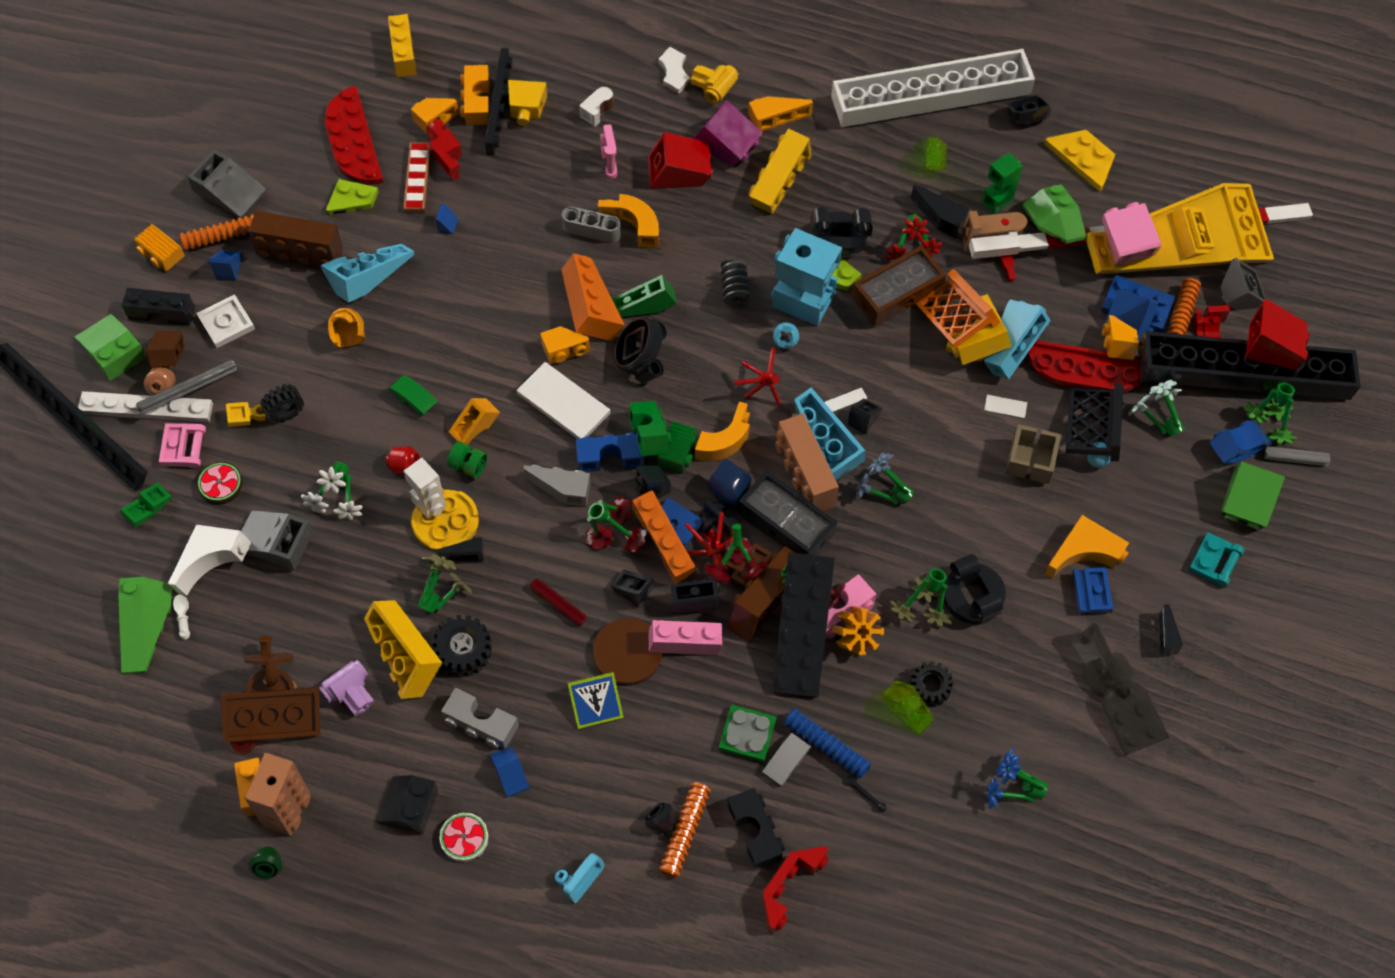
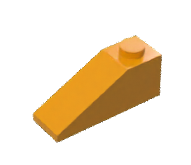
(776, 111)

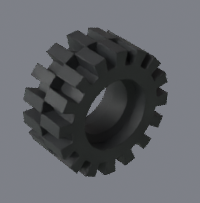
(282, 403)
(941, 675)

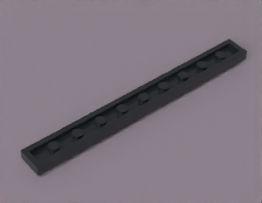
(72, 417)

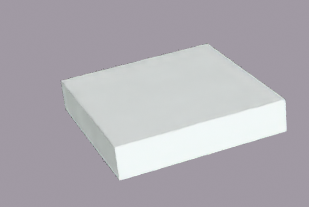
(225, 321)

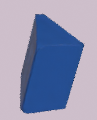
(446, 220)

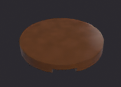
(624, 650)

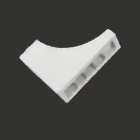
(205, 551)

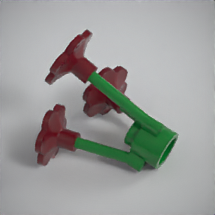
(619, 510)

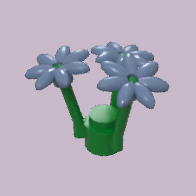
(900, 490)

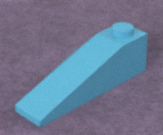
(361, 274)

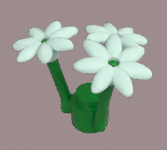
(1173, 423)

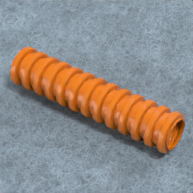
(216, 233)
(1184, 306)
(684, 830)

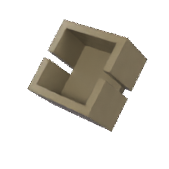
(1031, 458)

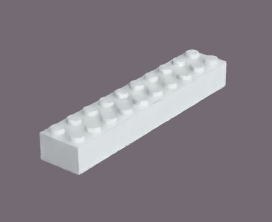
(932, 87)

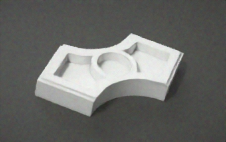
(672, 63)

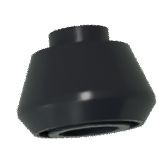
(661, 818)

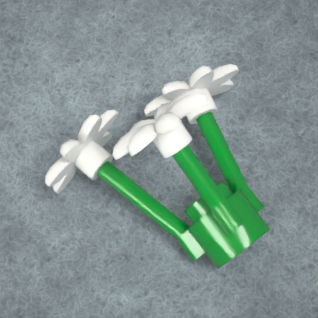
(336, 476)

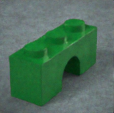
(1005, 178)
(650, 428)

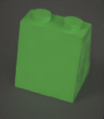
(1251, 495)

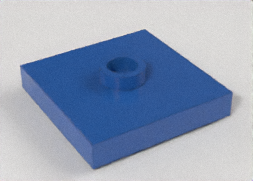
(679, 517)

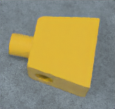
(526, 100)

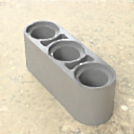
(591, 224)

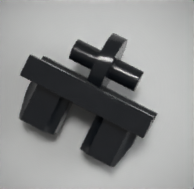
(710, 518)

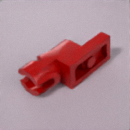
(444, 148)

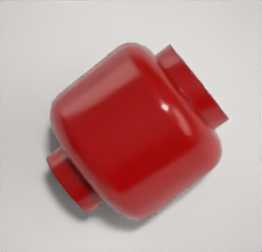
(401, 458)

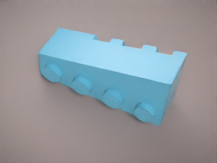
(835, 441)

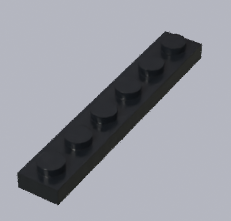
(497, 109)

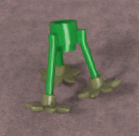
(928, 587)
(429, 599)

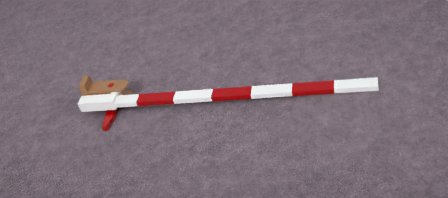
(1003, 233)

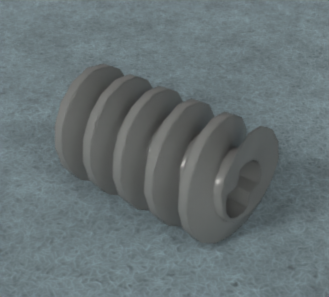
(734, 282)

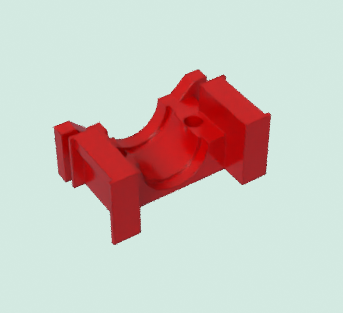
(1209, 323)

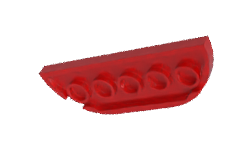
(351, 138)
(1083, 367)

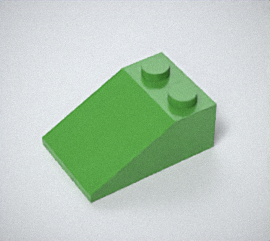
(111, 346)

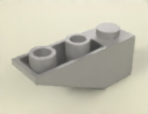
(564, 485)

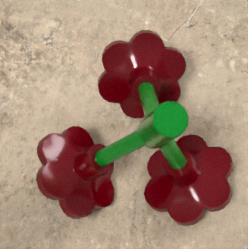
(738, 551)

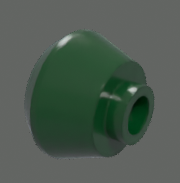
(265, 863)

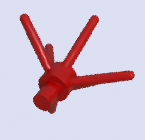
(766, 378)
(712, 547)

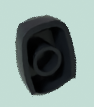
(1028, 110)

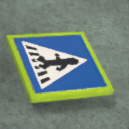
(595, 700)

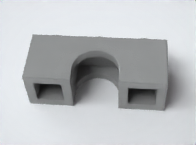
(495, 730)

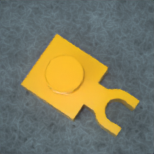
(240, 414)

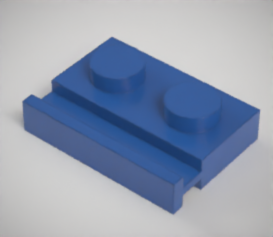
(1092, 590)

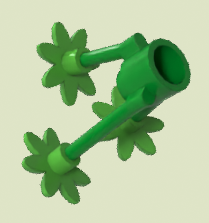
(1280, 397)

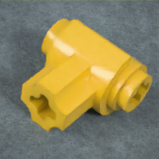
(714, 83)

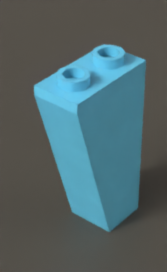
(1024, 327)

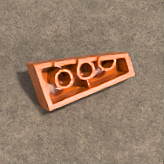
(589, 300)

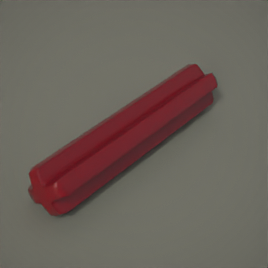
(558, 602)

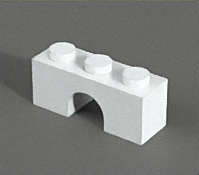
(426, 490)

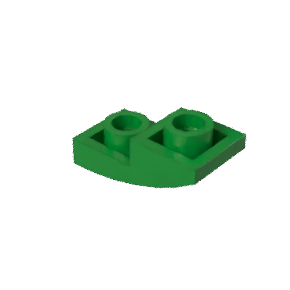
(414, 394)

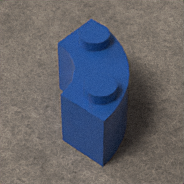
(1240, 442)

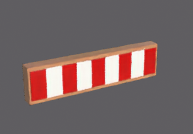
(417, 178)

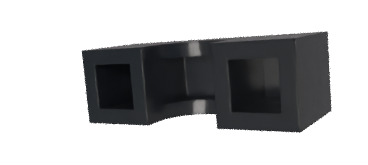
(176, 307)
(748, 808)

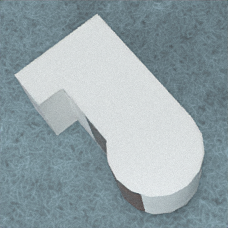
(595, 105)

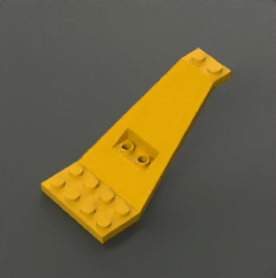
(1197, 232)

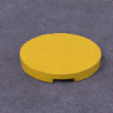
(452, 526)

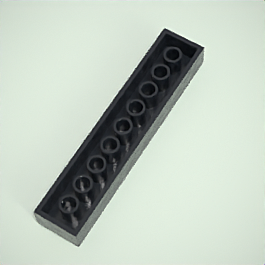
(1224, 365)

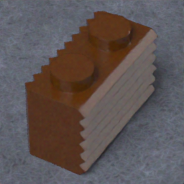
(165, 348)

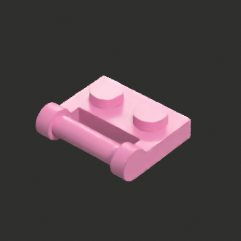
(609, 151)
(175, 442)

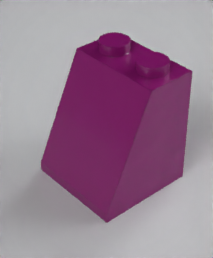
(729, 134)

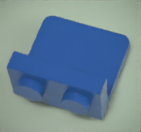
(1135, 311)

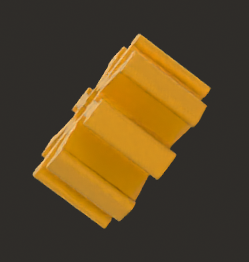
(859, 619)

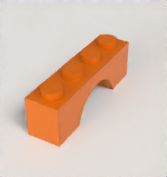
(664, 536)

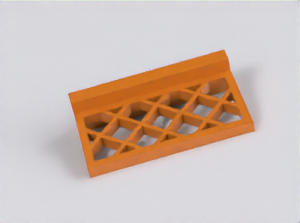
(969, 300)

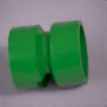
(464, 458)

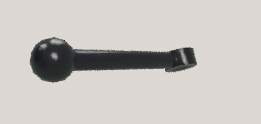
(851, 781)

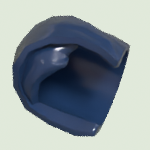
(729, 483)

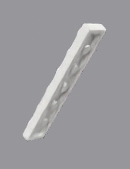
(125, 406)

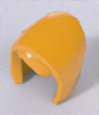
(346, 328)

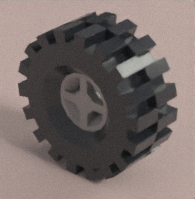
(461, 635)

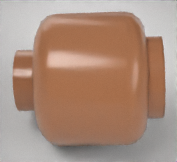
(159, 379)

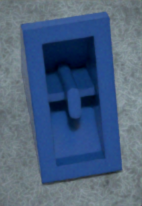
(226, 264)
(510, 771)

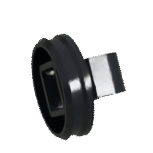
(857, 224)
(644, 361)
(964, 573)

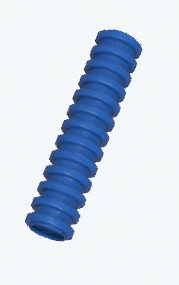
(827, 743)

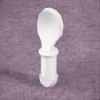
(181, 606)

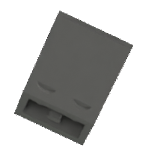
(225, 184)
(277, 537)

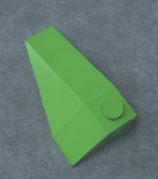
(141, 619)

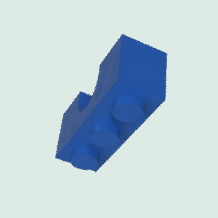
(592, 450)

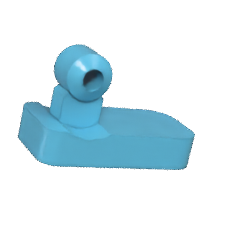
(577, 885)

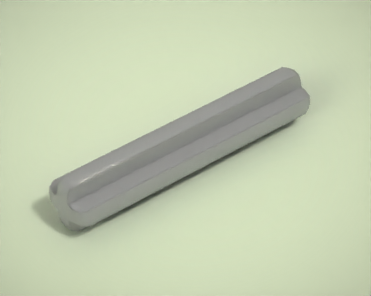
(1297, 456)

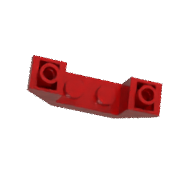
(810, 860)

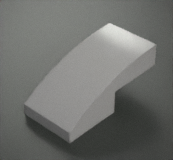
(786, 759)

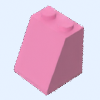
(1130, 233)

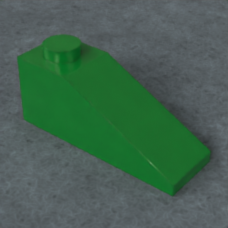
(646, 298)

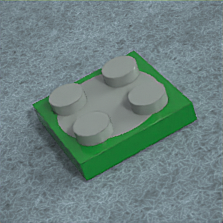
(747, 733)

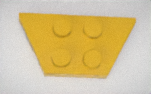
(1084, 155)

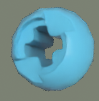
(787, 328)
(1098, 461)

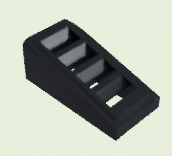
(464, 552)
(1169, 635)

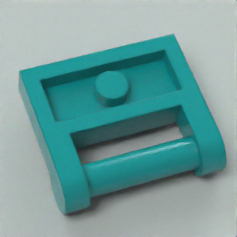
(1209, 556)

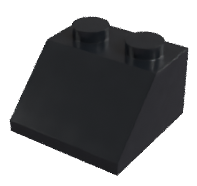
(408, 803)

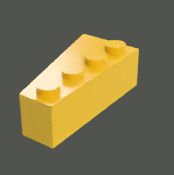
(780, 171)
(403, 647)

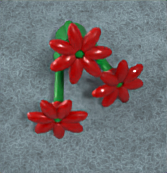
(914, 227)

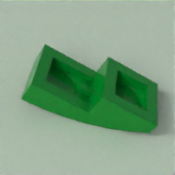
(149, 503)

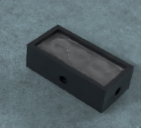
(786, 515)

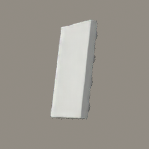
(563, 401)

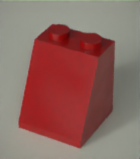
(679, 162)
(1277, 337)

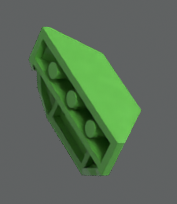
(1056, 214)

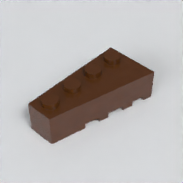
(759, 598)

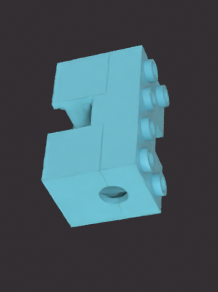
(805, 276)

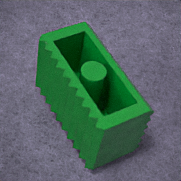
(679, 455)

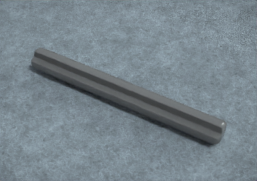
(186, 387)

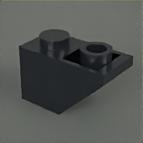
(652, 478)

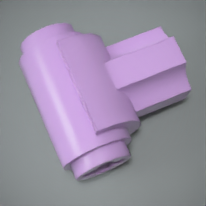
(348, 687)

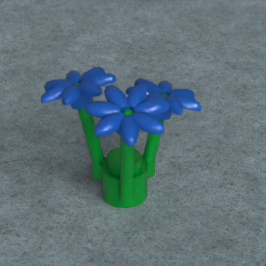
(1032, 785)

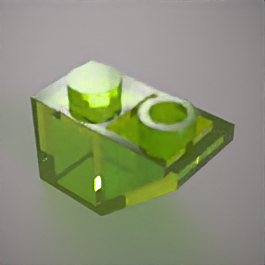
(934, 153)
(908, 706)

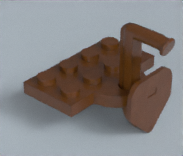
(273, 708)

